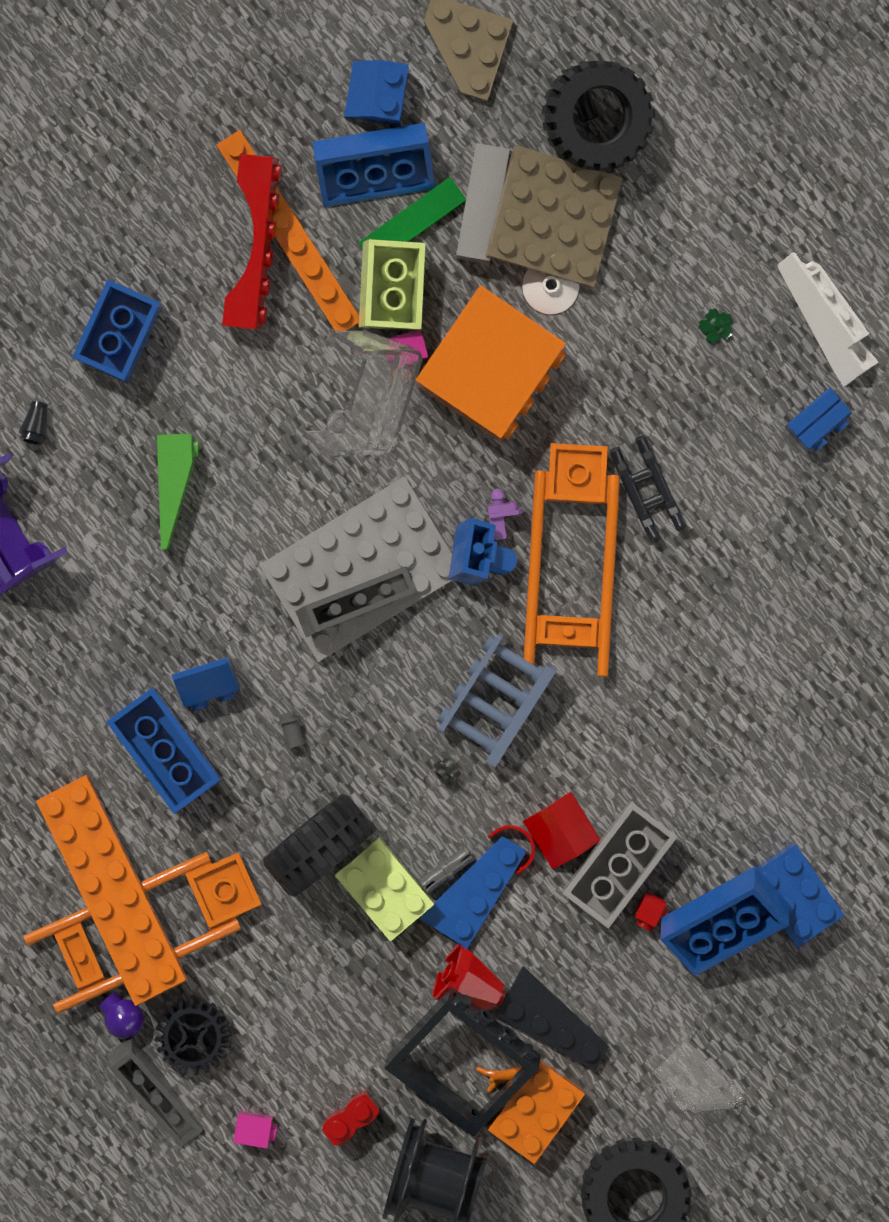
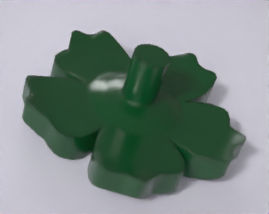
(716, 325)

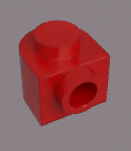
(650, 911)

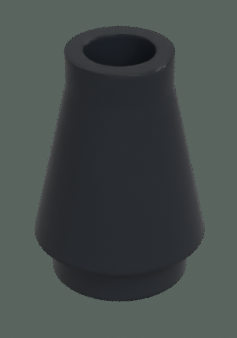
(35, 424)

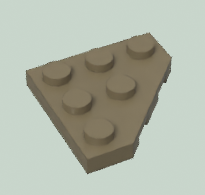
(469, 44)

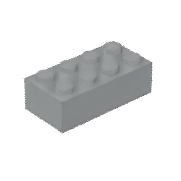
(619, 864)

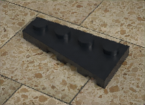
(543, 1016)

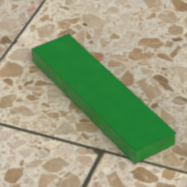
(420, 214)

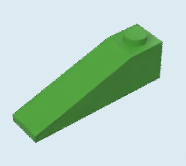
(175, 468)

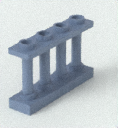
(524, 699)

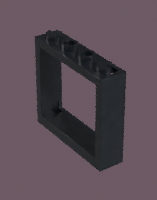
(438, 1093)

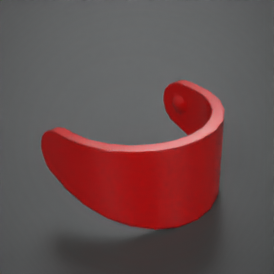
(528, 836)

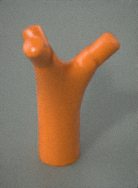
(497, 1076)

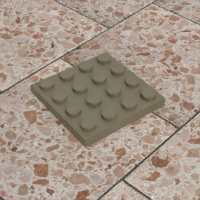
(553, 217)

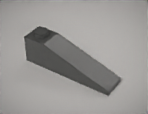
(355, 601)
(153, 1091)

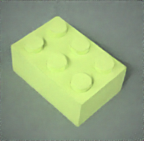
(392, 285)
(384, 889)

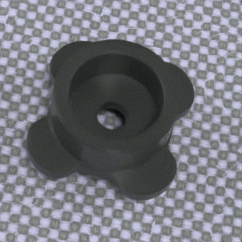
(446, 771)

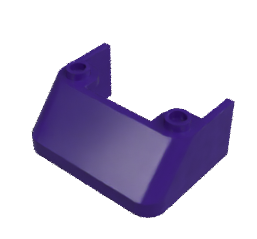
(18, 557)

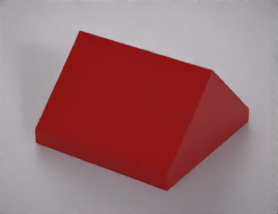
(561, 830)

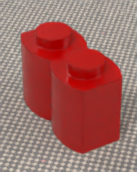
(343, 1122)

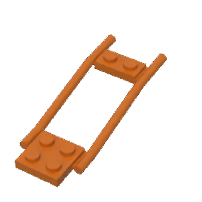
(574, 476)
(220, 890)

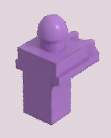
(499, 509)

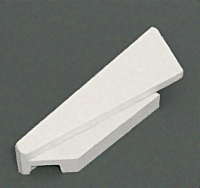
(829, 318)

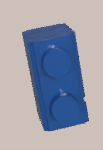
(819, 420)

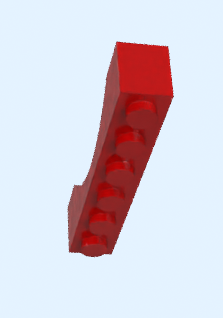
(258, 181)

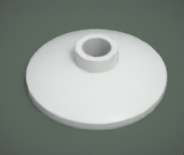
(547, 300)

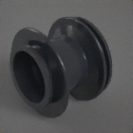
(434, 1178)

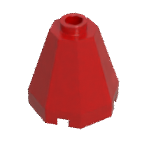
(469, 977)

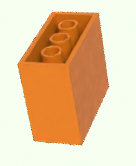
(491, 364)

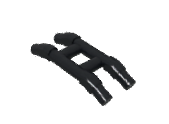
(643, 506)

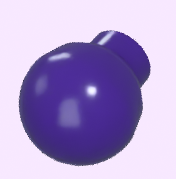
(122, 1016)

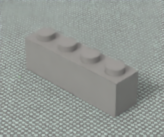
(482, 201)

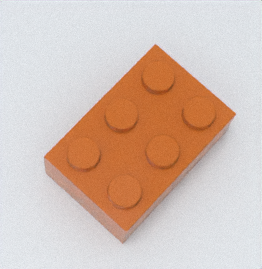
(536, 1112)

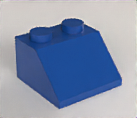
(377, 91)
(206, 683)

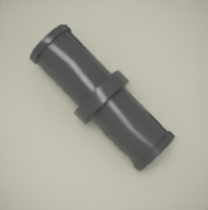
(446, 869)

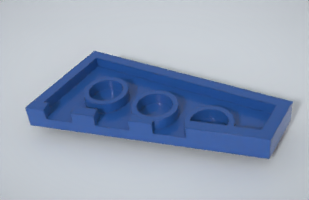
(470, 899)

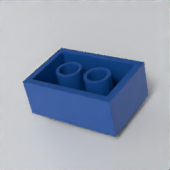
(117, 331)
(809, 901)

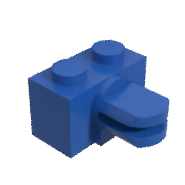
(478, 554)

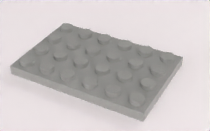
(354, 548)

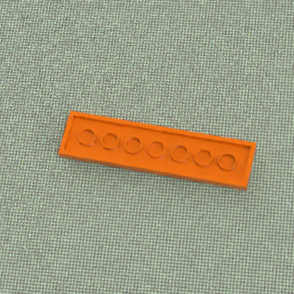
(111, 890)

